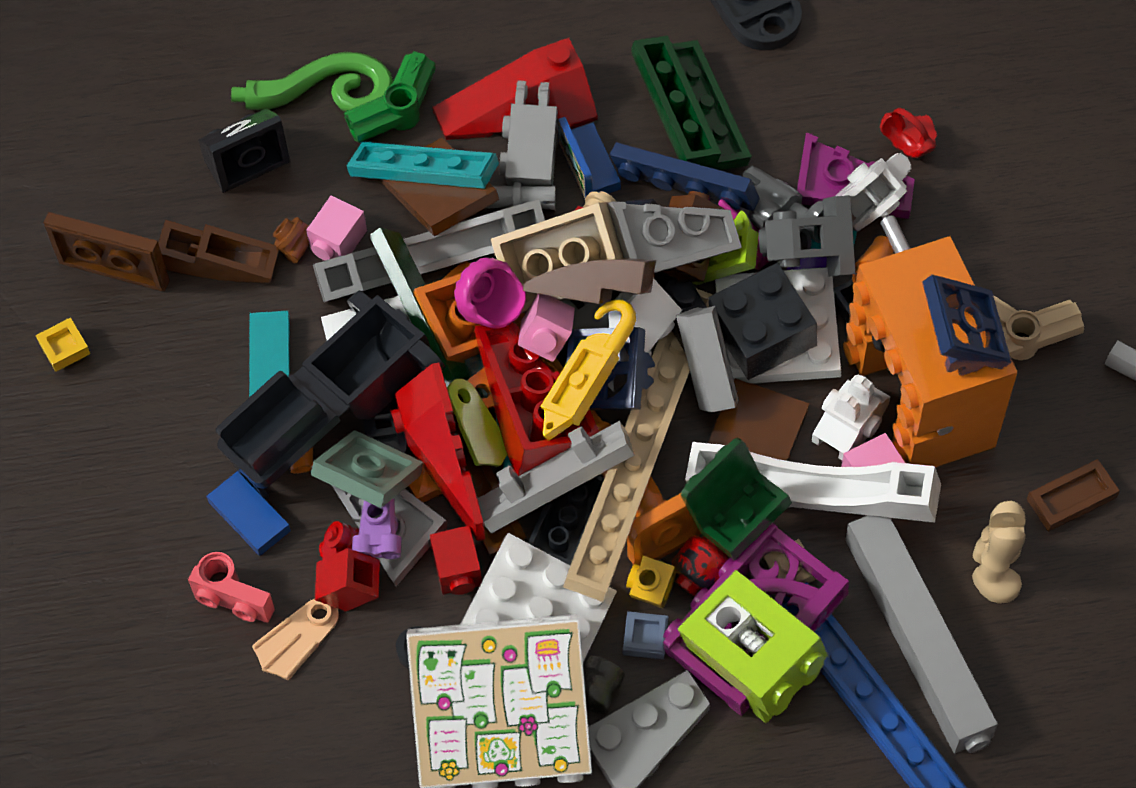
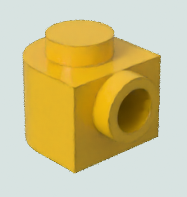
(651, 581)

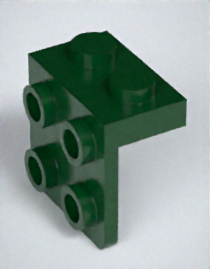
(733, 499)

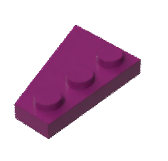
(826, 173)

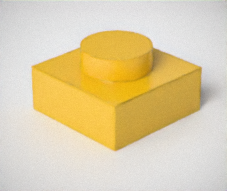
(63, 344)

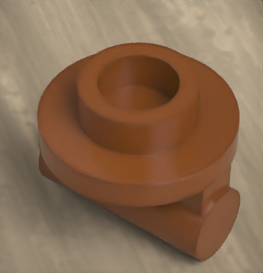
(292, 238)

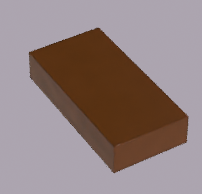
(1073, 495)

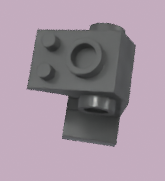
(781, 237)

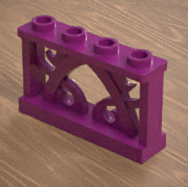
(813, 603)

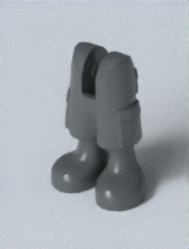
(780, 197)

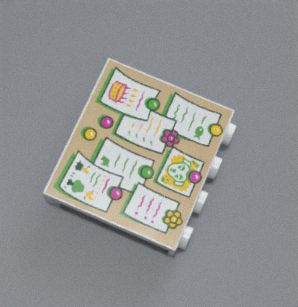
(499, 702)

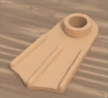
(294, 639)

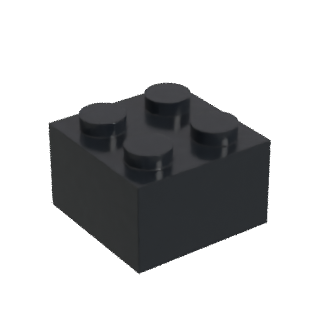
(764, 321)

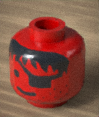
(698, 564)

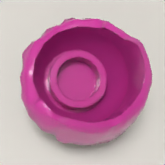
(489, 293)

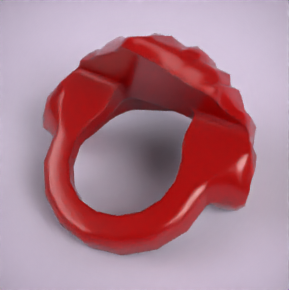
(910, 133)

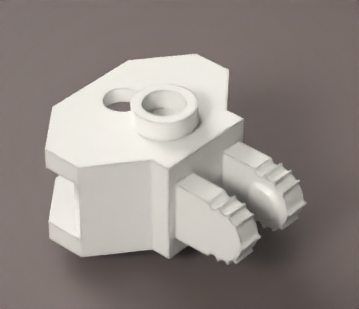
(876, 189)
(851, 415)

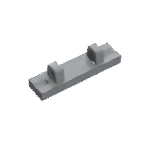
(555, 476)

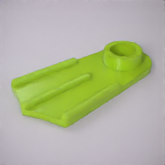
(476, 425)

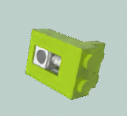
(778, 665)

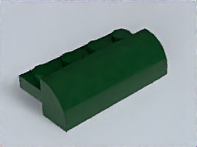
(690, 103)

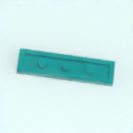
(423, 165)

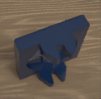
(943, 298)
(636, 368)

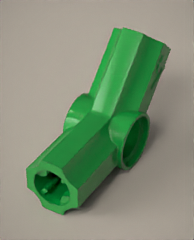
(383, 113)

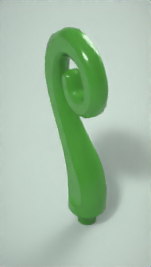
(279, 92)

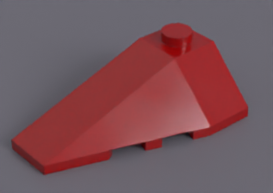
(482, 106)
(518, 388)
(430, 430)

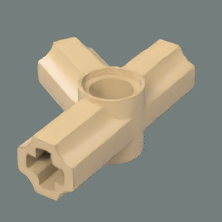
(1041, 326)

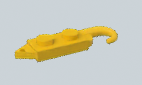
(586, 372)

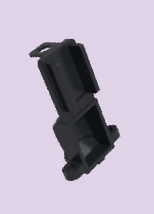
(350, 372)

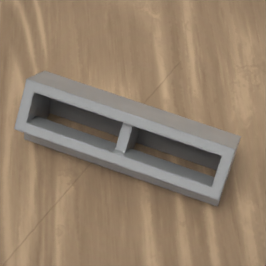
(707, 359)

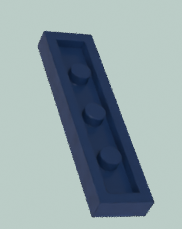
(684, 176)

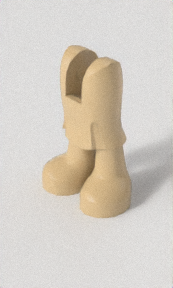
(996, 550)

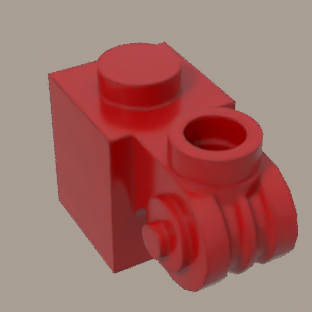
(345, 575)

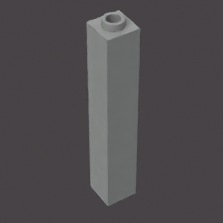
(921, 633)

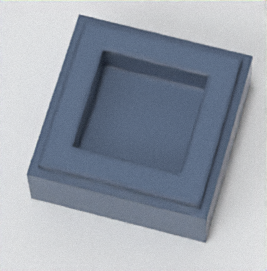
(645, 635)

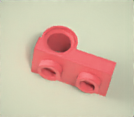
(243, 600)

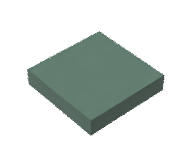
(367, 468)

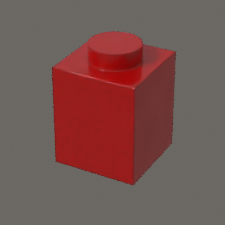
(456, 560)

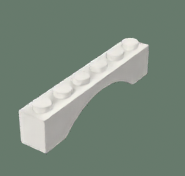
(876, 490)

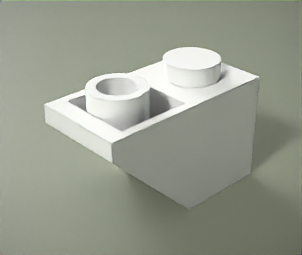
(654, 313)

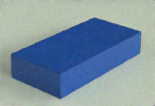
(248, 513)

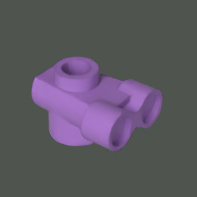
(378, 535)

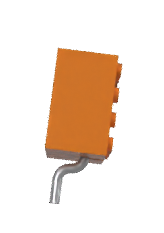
(892, 328)

